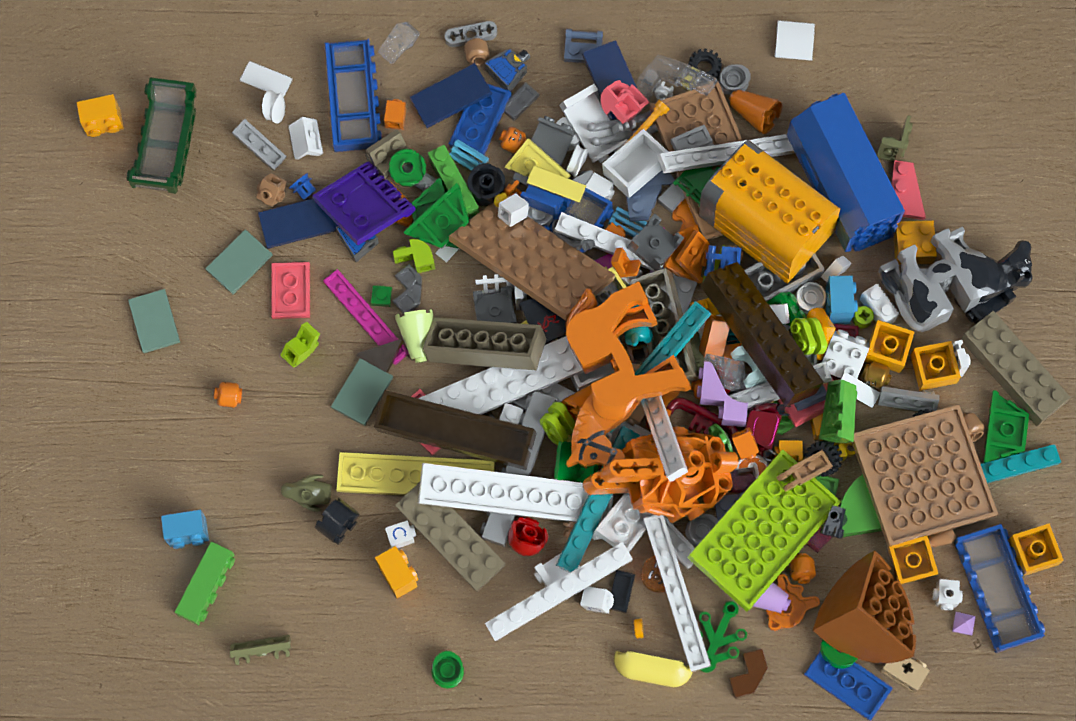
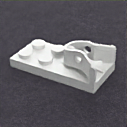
(622, 524)

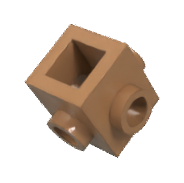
(271, 189)

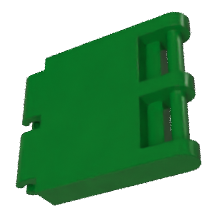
(694, 181)

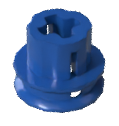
(305, 181)

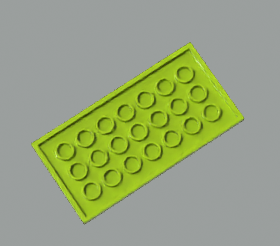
(762, 532)

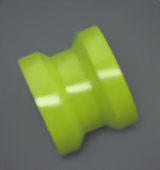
(862, 321)

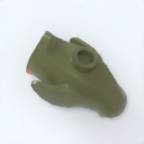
(308, 492)

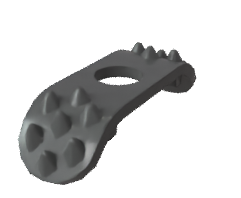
(585, 244)

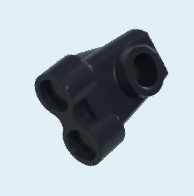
(832, 526)

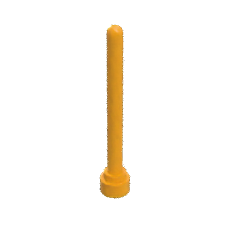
(659, 109)

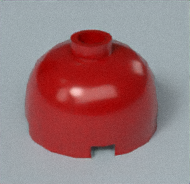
(527, 537)

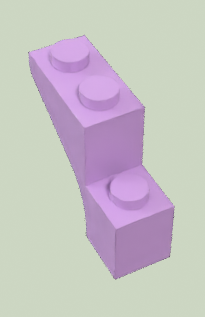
(712, 393)

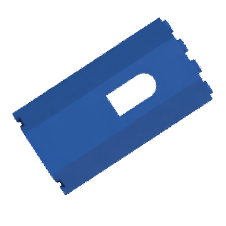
(846, 172)

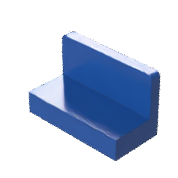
(542, 200)

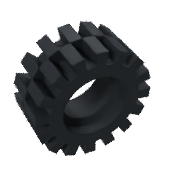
(709, 57)
(832, 453)

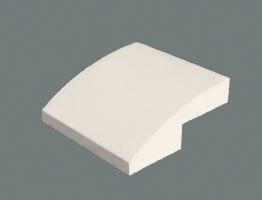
(794, 40)

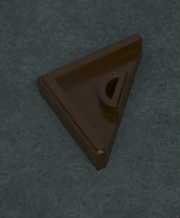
(383, 355)

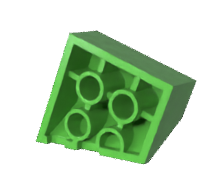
(839, 412)

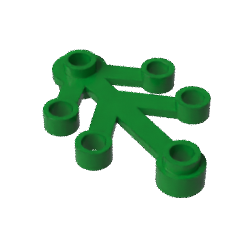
(716, 639)

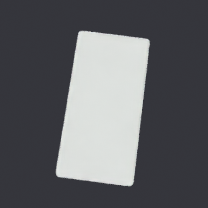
(265, 78)

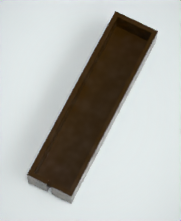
(762, 334)
(455, 430)

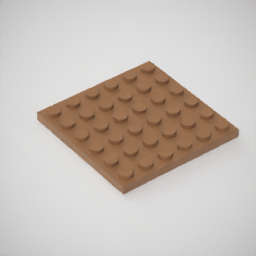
(923, 475)

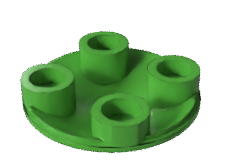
(716, 430)

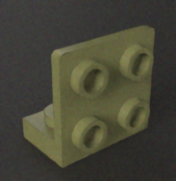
(892, 149)

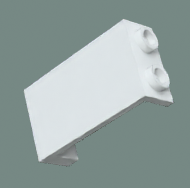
(586, 109)

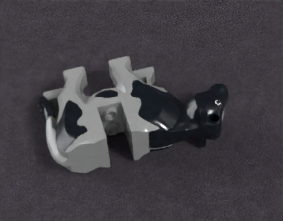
(965, 271)

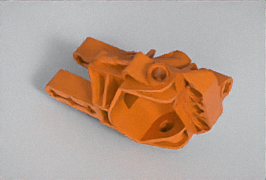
(651, 490)

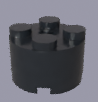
(489, 175)
(337, 520)

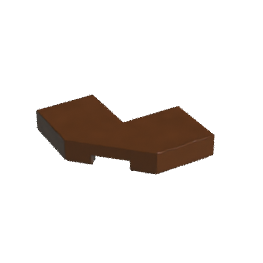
(756, 668)

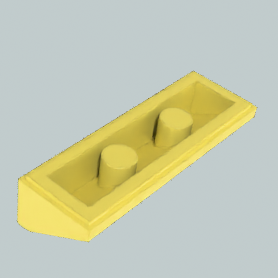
(556, 184)

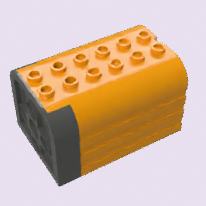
(767, 211)

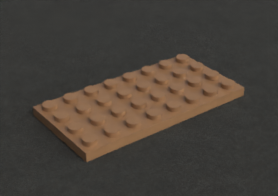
(689, 112)
(532, 260)

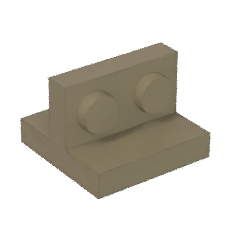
(383, 150)

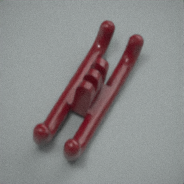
(702, 417)

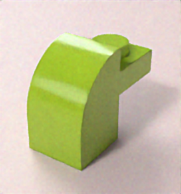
(419, 252)
(301, 346)

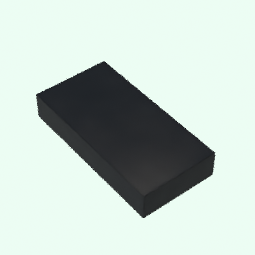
(622, 590)

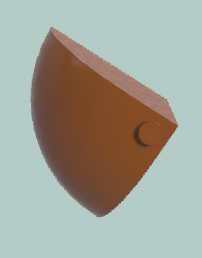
(868, 614)

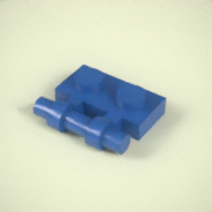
(728, 256)

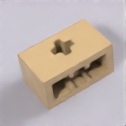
(912, 679)

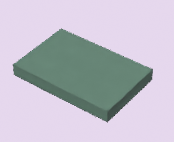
(239, 262)
(154, 321)
(362, 392)

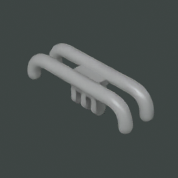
(619, 130)

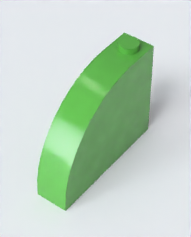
(859, 510)

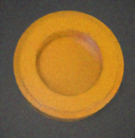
(638, 628)

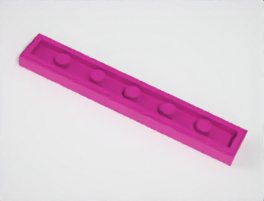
(362, 312)

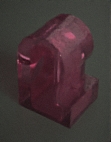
(740, 483)
(818, 541)

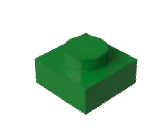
(381, 296)

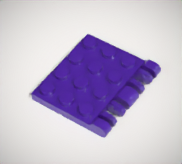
(363, 203)

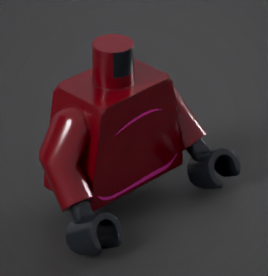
(764, 425)

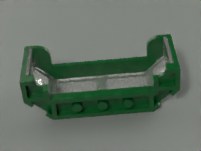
(164, 135)

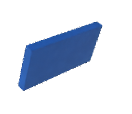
(481, 120)
(850, 685)

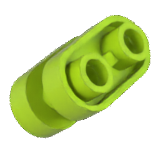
(809, 335)
(557, 422)

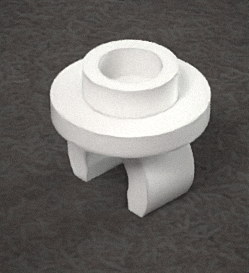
(663, 92)

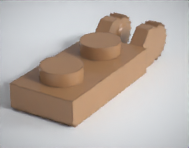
(806, 470)

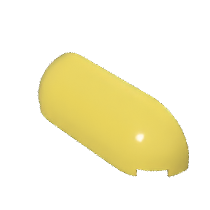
(652, 669)

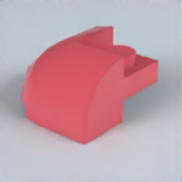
(623, 101)

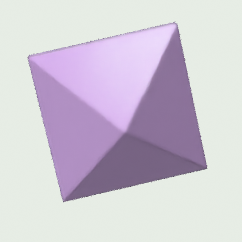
(963, 623)

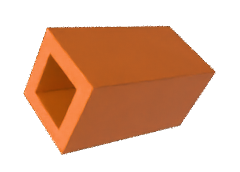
(714, 336)

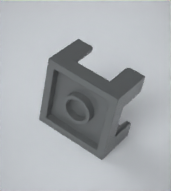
(654, 243)
(495, 306)

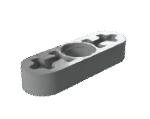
(474, 27)

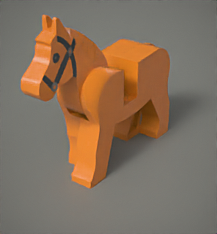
(595, 343)

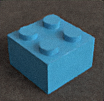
(840, 299)
(185, 529)

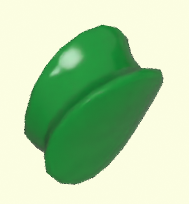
(447, 669)

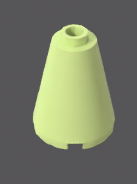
(414, 330)

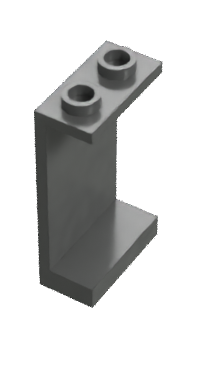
(552, 140)

